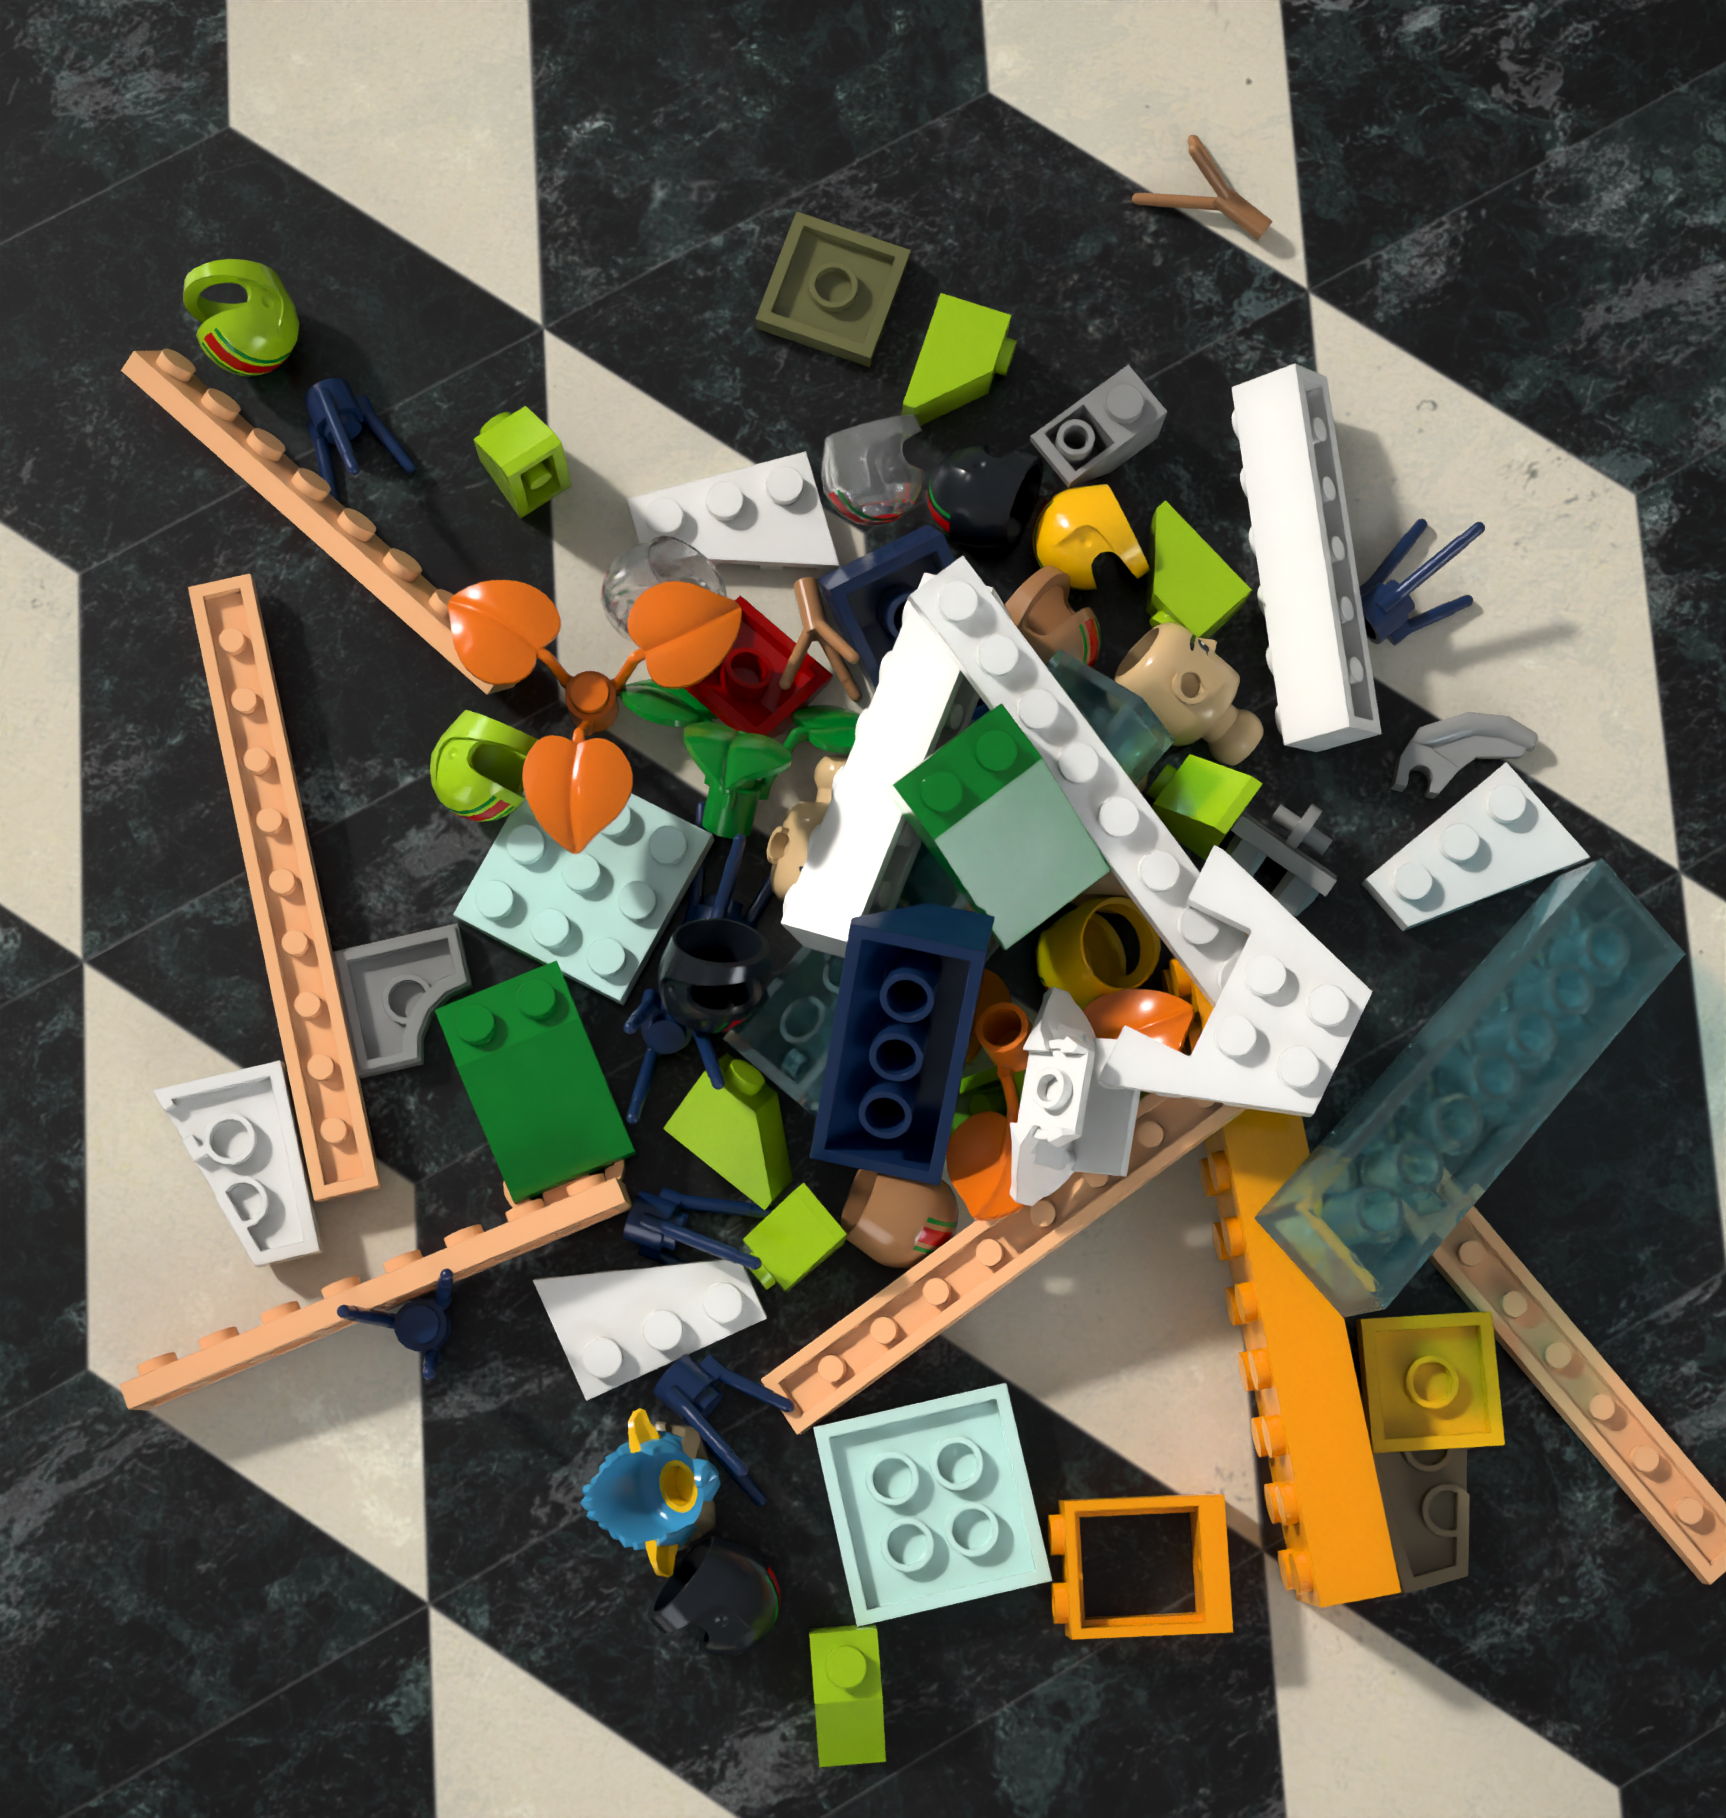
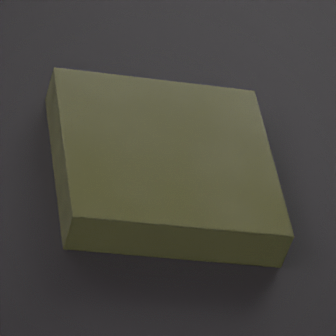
(832, 289)

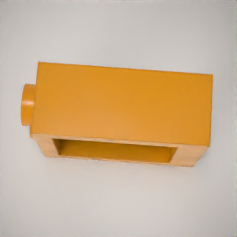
(1209, 1567)

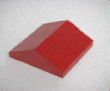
(746, 684)

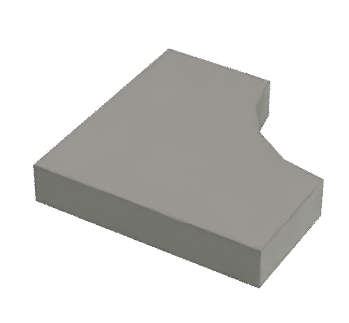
(393, 994)

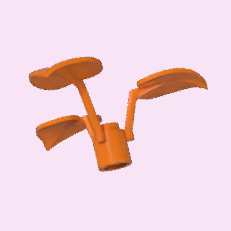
(579, 783)
(982, 1145)

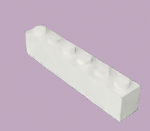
(1305, 560)
(864, 841)

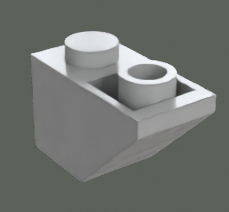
(1101, 429)

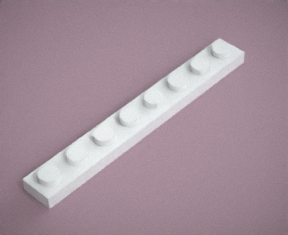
(1110, 806)

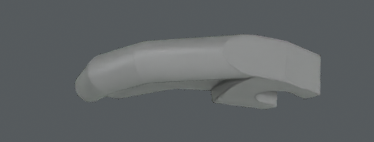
(1453, 743)

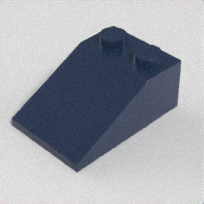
(872, 593)

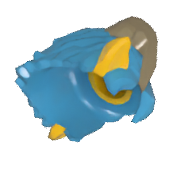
(655, 1491)

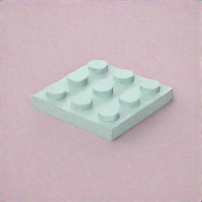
(588, 909)
(932, 1504)

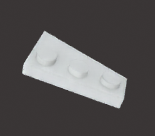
(744, 516)
(1475, 850)
(252, 1156)
(646, 1317)

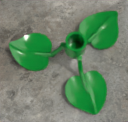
(737, 758)

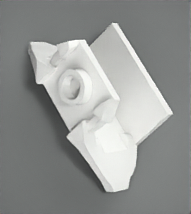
(1063, 1114)

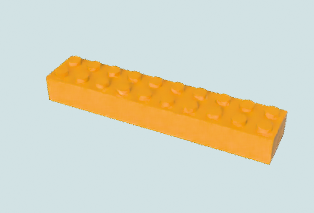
(1294, 1362)

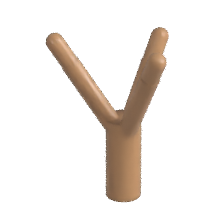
(1227, 200)
(817, 629)

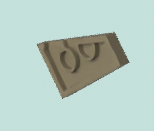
(1426, 1514)

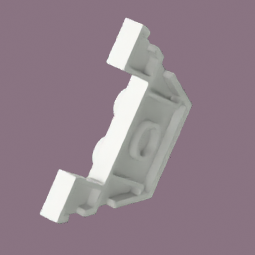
(1275, 1021)

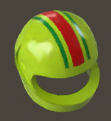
(248, 335)
(480, 767)

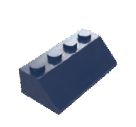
(901, 1039)

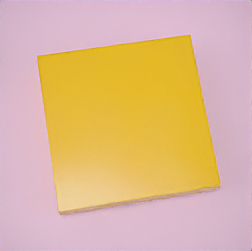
(1430, 1382)

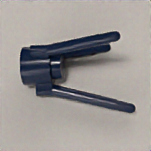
(337, 420)
(1389, 604)
(721, 904)
(664, 1037)
(659, 1224)
(418, 1325)
(692, 1395)

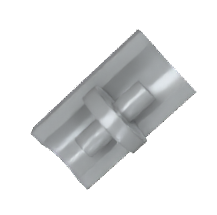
(1305, 875)

